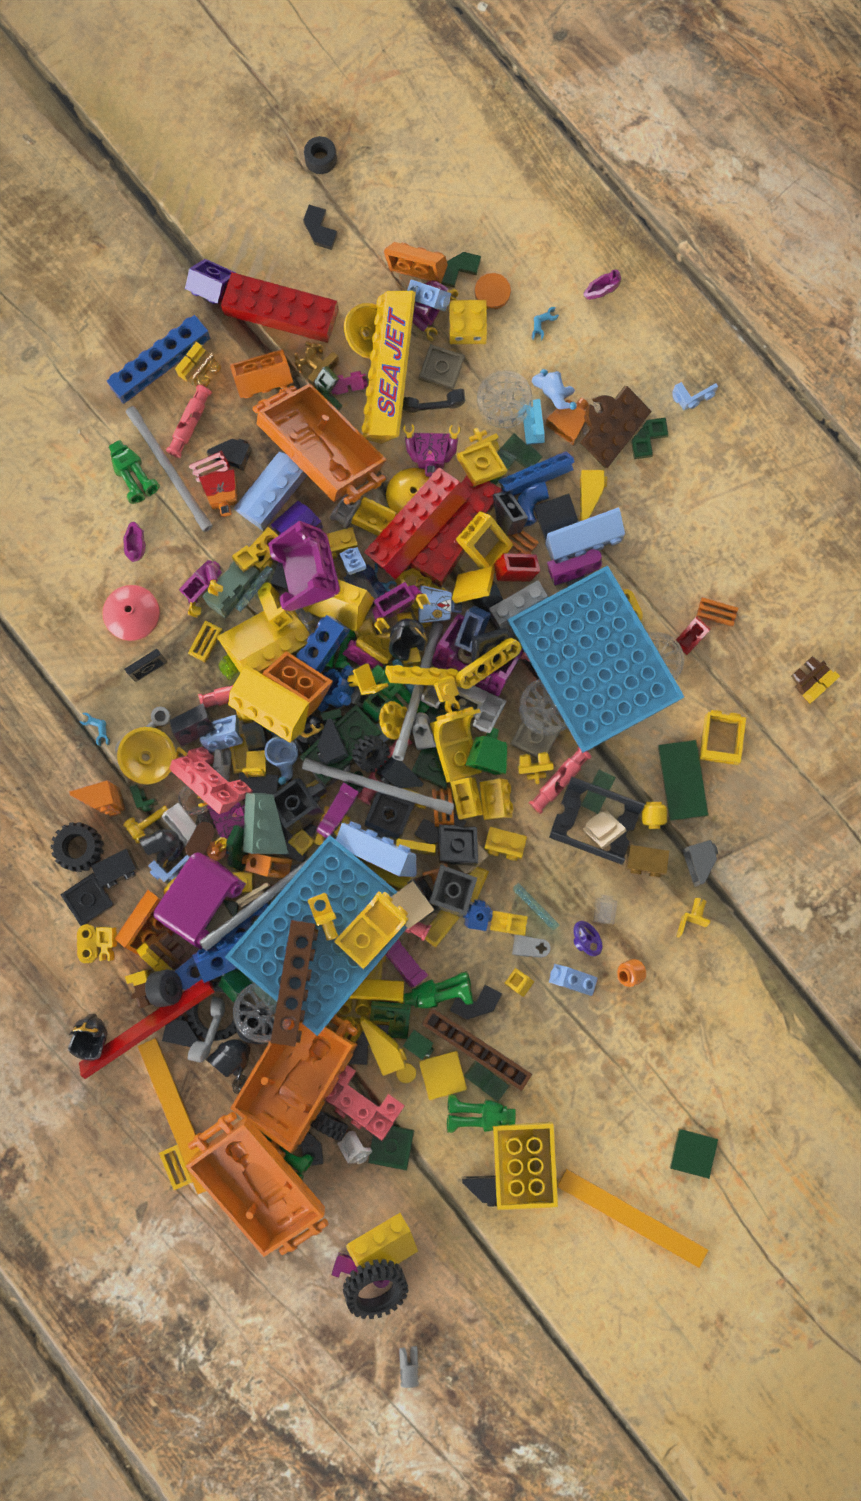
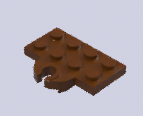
(613, 424)

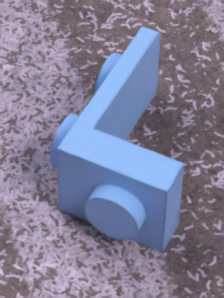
(430, 295)
(682, 396)
(352, 561)
(159, 872)
(573, 979)

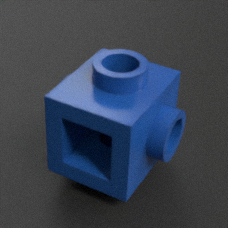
(478, 915)

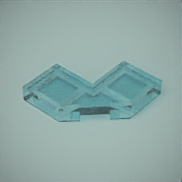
(262, 577)

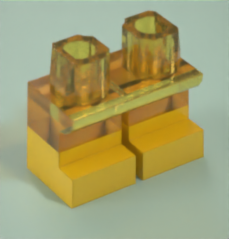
(197, 365)

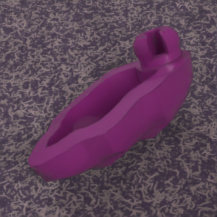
(603, 285)
(134, 542)

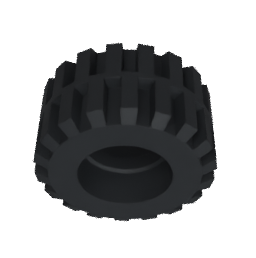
(62, 842)

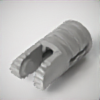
(222, 763)
(409, 1370)

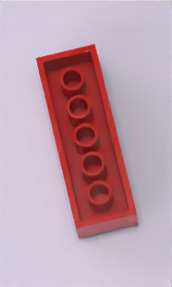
(280, 307)
(417, 523)
(443, 550)

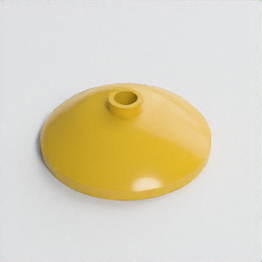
(357, 321)
(399, 487)
(149, 742)

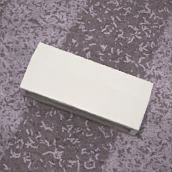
(179, 822)

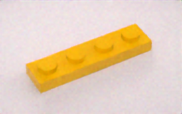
(418, 675)

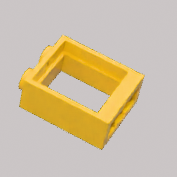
(468, 538)
(721, 757)

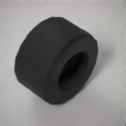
(316, 145)
(163, 988)

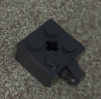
(299, 804)
(394, 826)

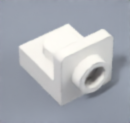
(353, 1149)

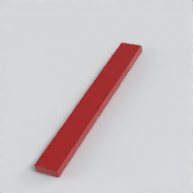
(146, 1027)

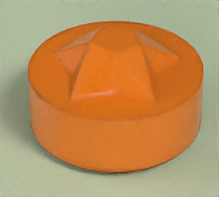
(213, 851)

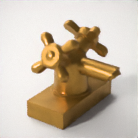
(314, 361)

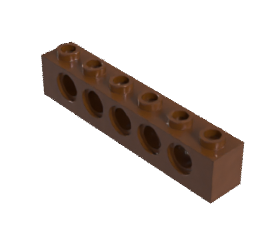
(297, 930)
(476, 1049)

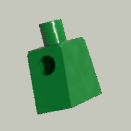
(488, 754)

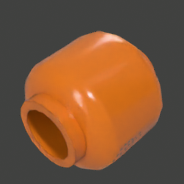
(631, 973)

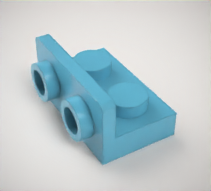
(534, 425)

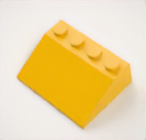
(260, 644)
(525, 1166)

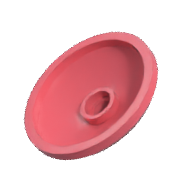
(137, 622)

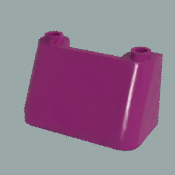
(306, 565)
(447, 657)
(196, 897)

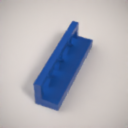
(537, 473)

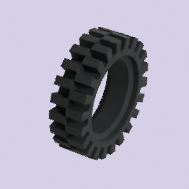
(370, 1274)

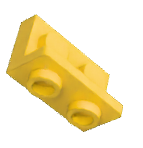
(341, 541)
(496, 799)
(505, 843)

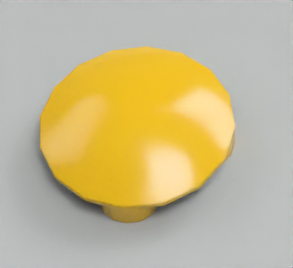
(392, 719)

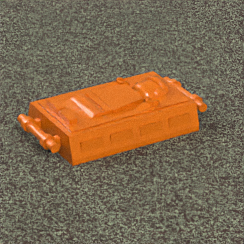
(321, 442)
(293, 1083)
(255, 1186)

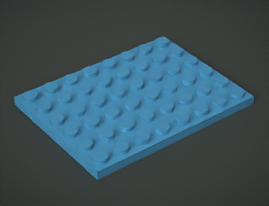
(595, 659)
(334, 973)

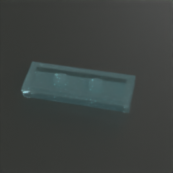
(535, 906)

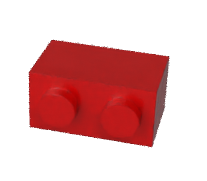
(517, 567)

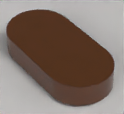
(200, 839)

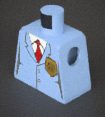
(440, 605)

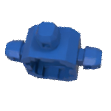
(342, 691)

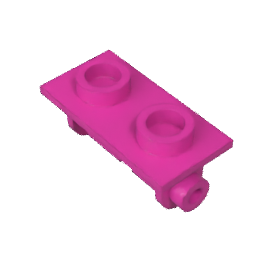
(356, 382)
(359, 656)

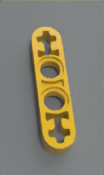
(489, 665)

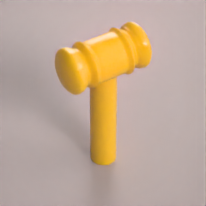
(136, 829)

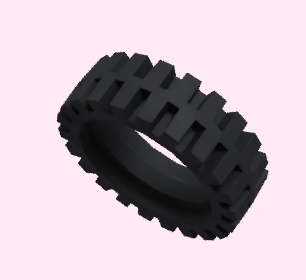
(201, 1030)

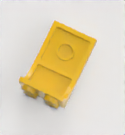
(454, 742)
(372, 929)

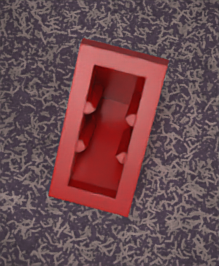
(692, 635)

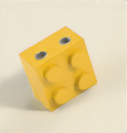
(468, 321)

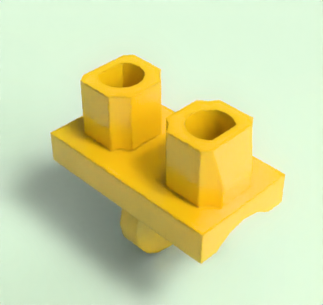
(478, 436)
(526, 767)
(508, 923)

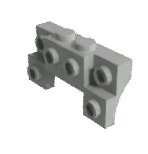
(489, 704)

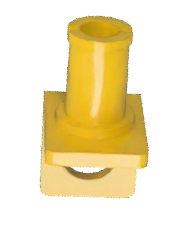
(365, 680)
(255, 764)
(695, 916)
(324, 917)

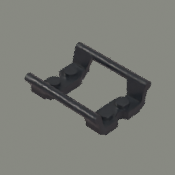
(572, 804)

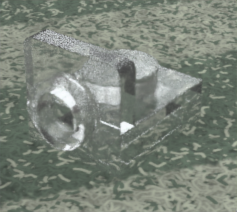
(309, 620)

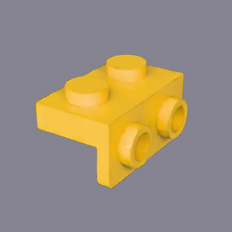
(373, 516)

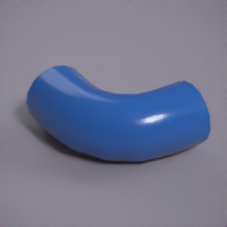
(530, 497)

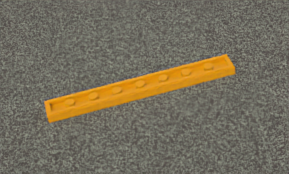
(170, 1101)
(632, 1218)

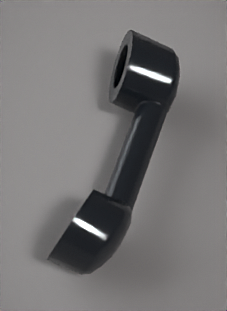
(454, 400)

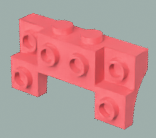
(207, 782)
(361, 1110)

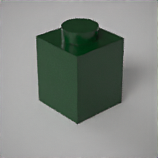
(374, 704)
(233, 983)
(419, 1045)

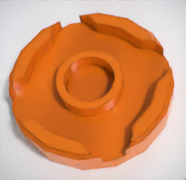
(493, 289)

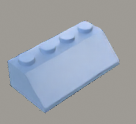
(270, 491)
(585, 536)
(377, 850)

